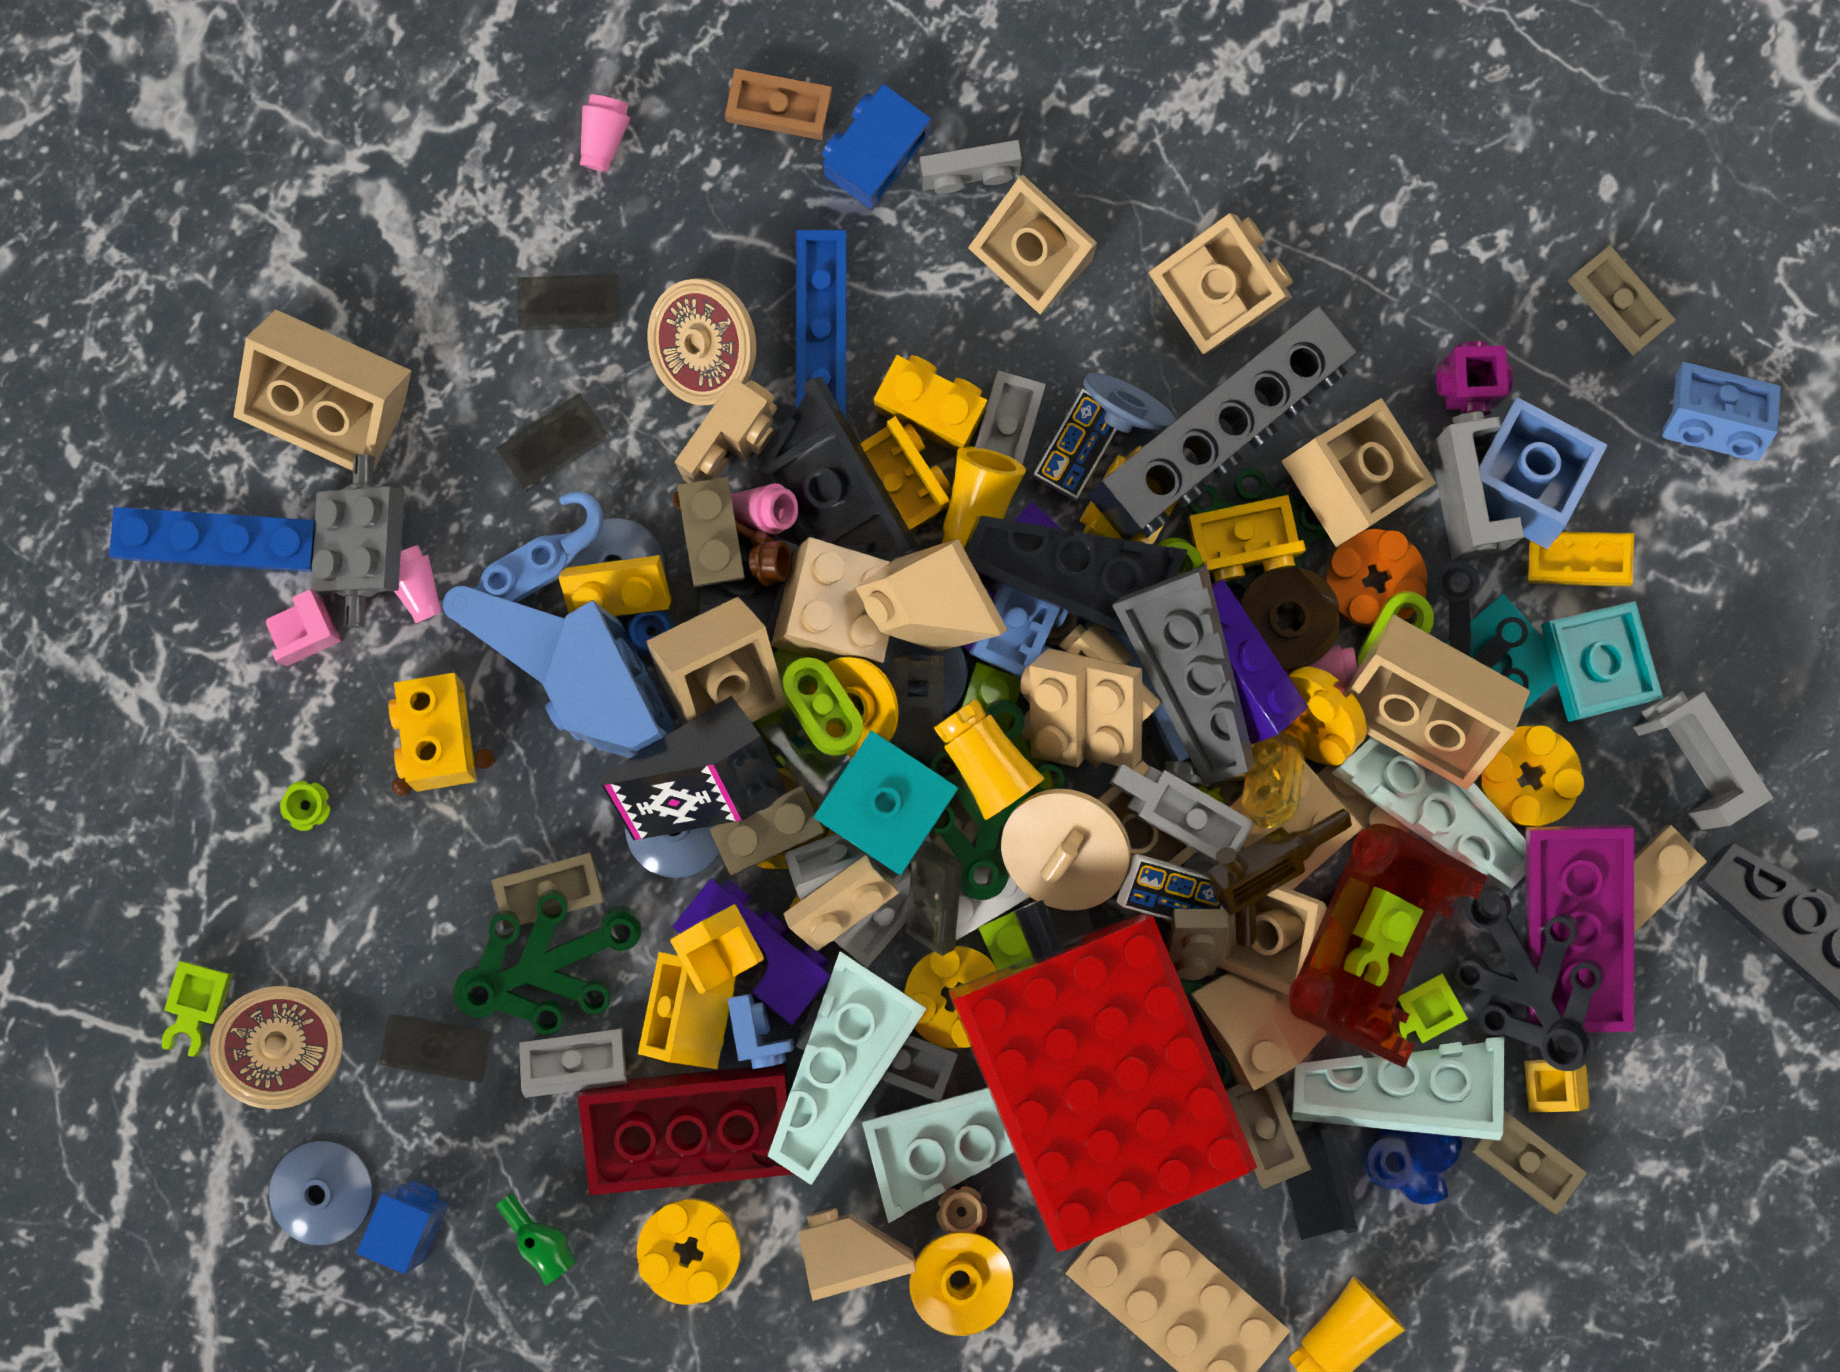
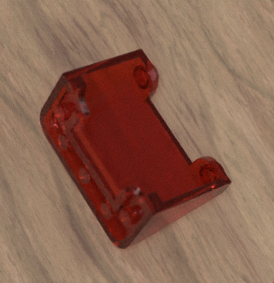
(1345, 1003)

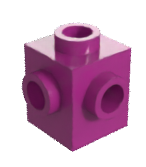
(1484, 365)

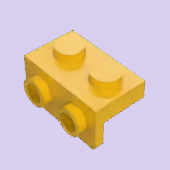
(906, 476)
(1246, 537)

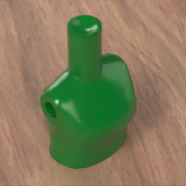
(547, 1251)

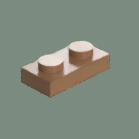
(778, 104)

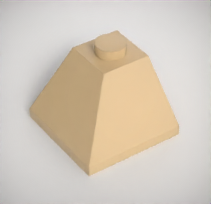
(932, 599)
(1254, 1028)
(849, 1254)

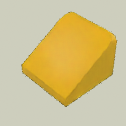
(1555, 1089)

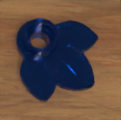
(1420, 1163)

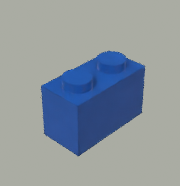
(875, 145)
(403, 1226)

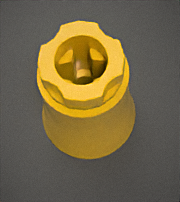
(980, 487)
(987, 759)
(1347, 1332)

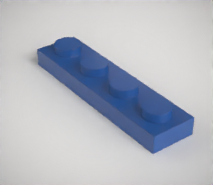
(821, 312)
(212, 539)

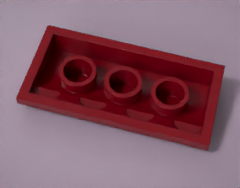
(683, 1129)

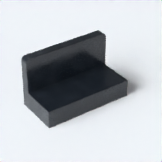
(1320, 1195)

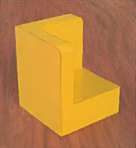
(717, 949)

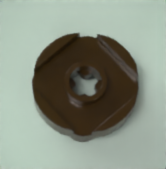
(1317, 614)

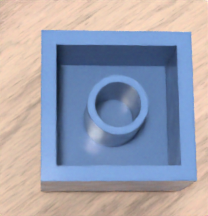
(1537, 470)

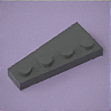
(1188, 662)

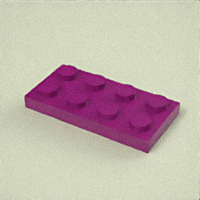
(1592, 879)

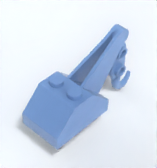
(583, 661)

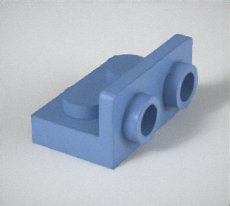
(1723, 412)
(1028, 628)
(749, 1023)

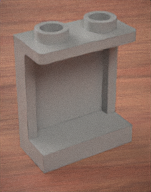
(1462, 491)
(1713, 755)

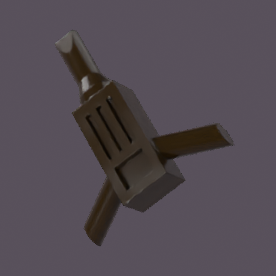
(1266, 866)

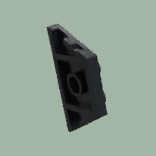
(833, 479)

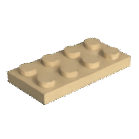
(1176, 1299)

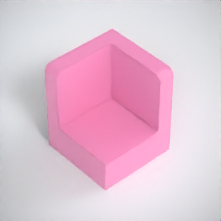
(302, 629)

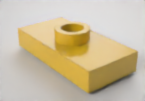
(1583, 560)

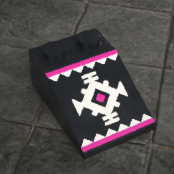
(695, 776)

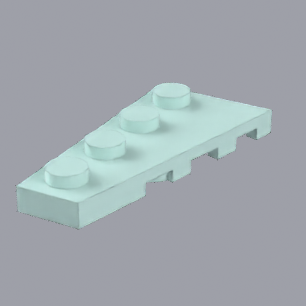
(1439, 811)
(847, 1054)
(1438, 1091)
(933, 1148)

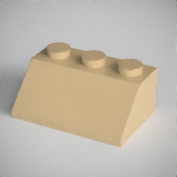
(319, 390)
(1435, 702)

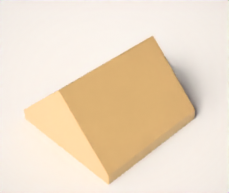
(1033, 245)
(1284, 935)

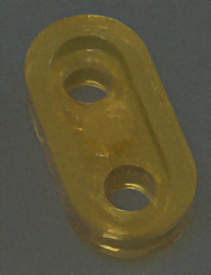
(1276, 772)

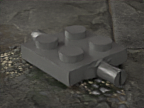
(357, 541)

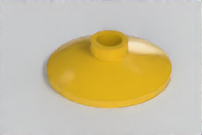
(870, 684)
(970, 1306)

